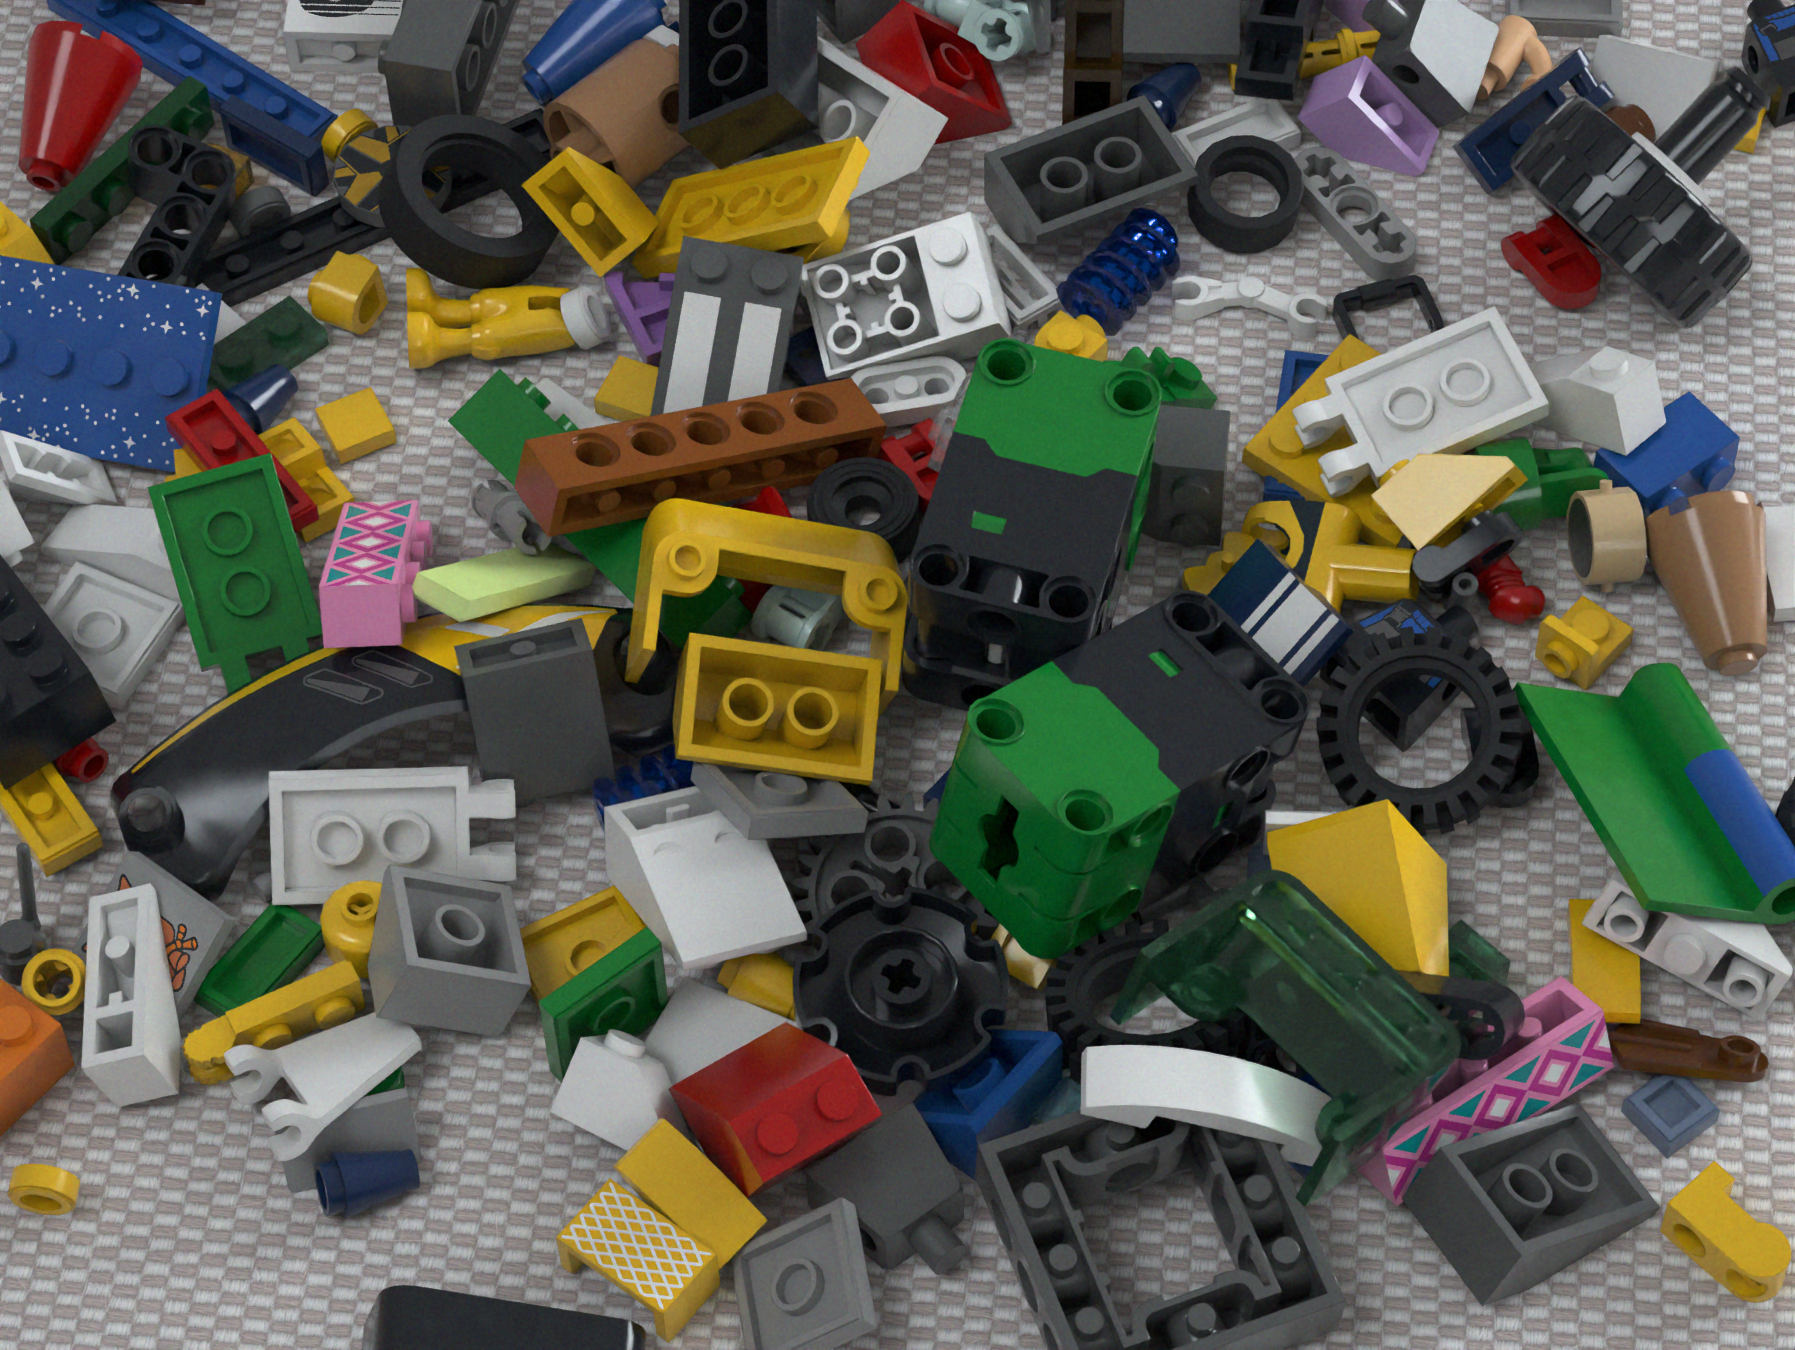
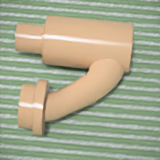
(1514, 44)

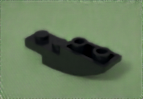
(1275, 47)

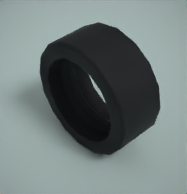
(1256, 157)

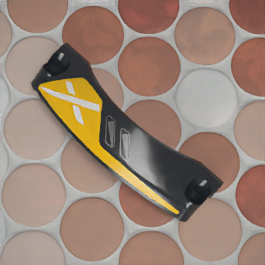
(325, 701)

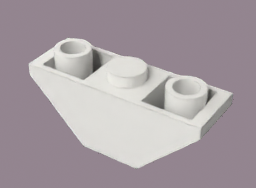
(1717, 955)

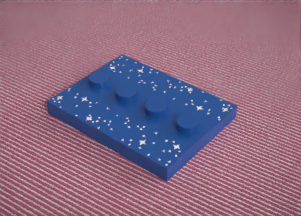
(100, 359)

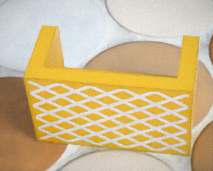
(641, 1256)

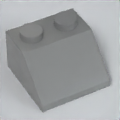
(446, 952)

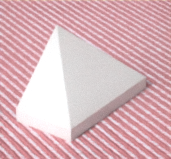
(53, 473)

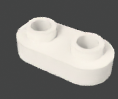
(907, 386)

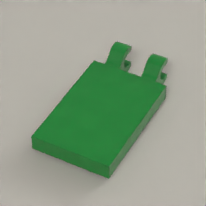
(236, 566)

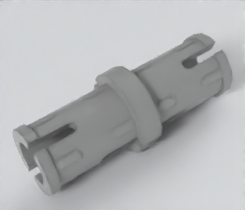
(508, 516)

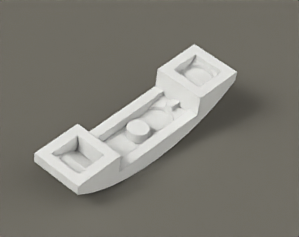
(1202, 1089)

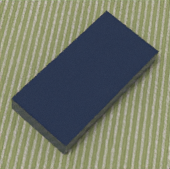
(274, 145)

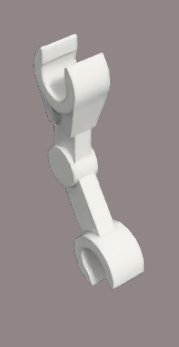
(1250, 293)

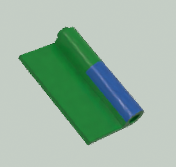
(1668, 797)

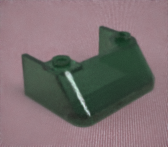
(1318, 997)

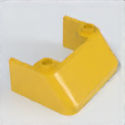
(695, 541)

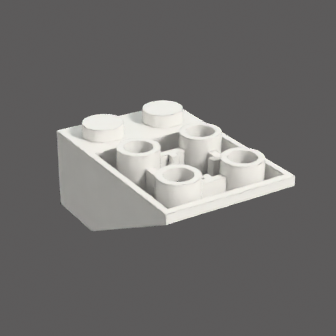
(907, 298)
(698, 879)

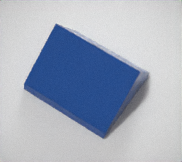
(995, 1096)

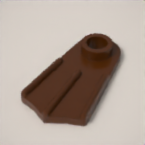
(1686, 1052)

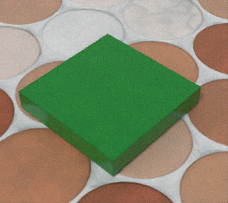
(617, 993)

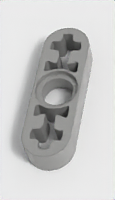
(1359, 237)

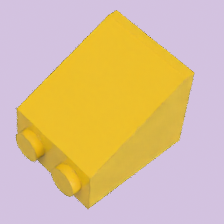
(1374, 878)

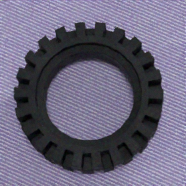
(1410, 656)
(1100, 972)

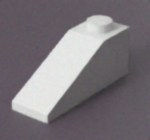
(1601, 397)
(117, 542)
(129, 1000)

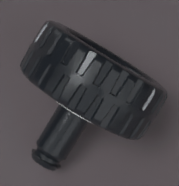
(1644, 198)

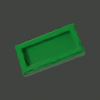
(261, 960)

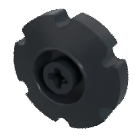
(948, 995)

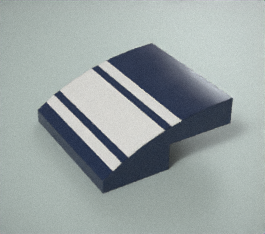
(1281, 612)

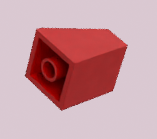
(775, 1107)

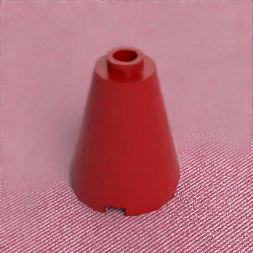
(71, 99)

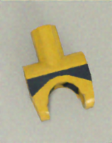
(1324, 551)

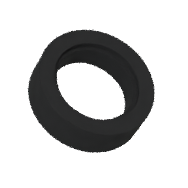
(434, 240)

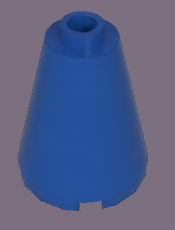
(584, 39)

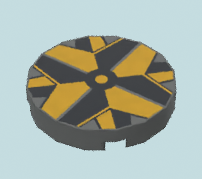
(363, 165)

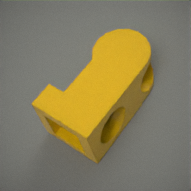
(1725, 1239)

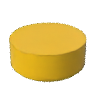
(345, 129)
(43, 1189)

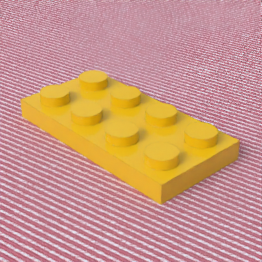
(756, 203)

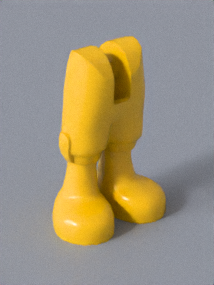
(500, 319)

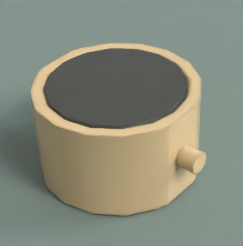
(1606, 535)

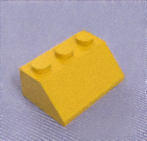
(777, 708)

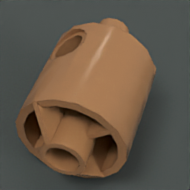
(623, 113)

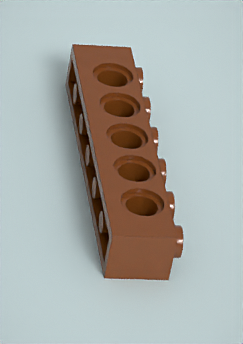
(694, 455)

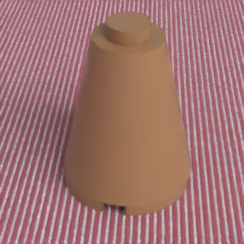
(1715, 575)

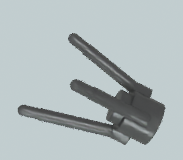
(21, 937)

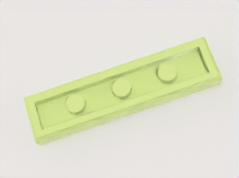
(501, 581)

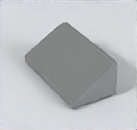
(370, 1124)

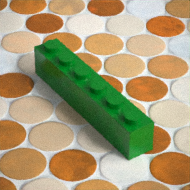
(499, 423)

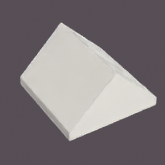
(1651, 77)

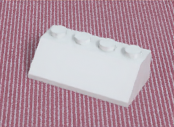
(866, 105)

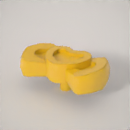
(1206, 577)

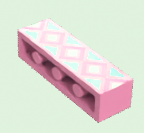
(371, 573)
(1551, 1058)

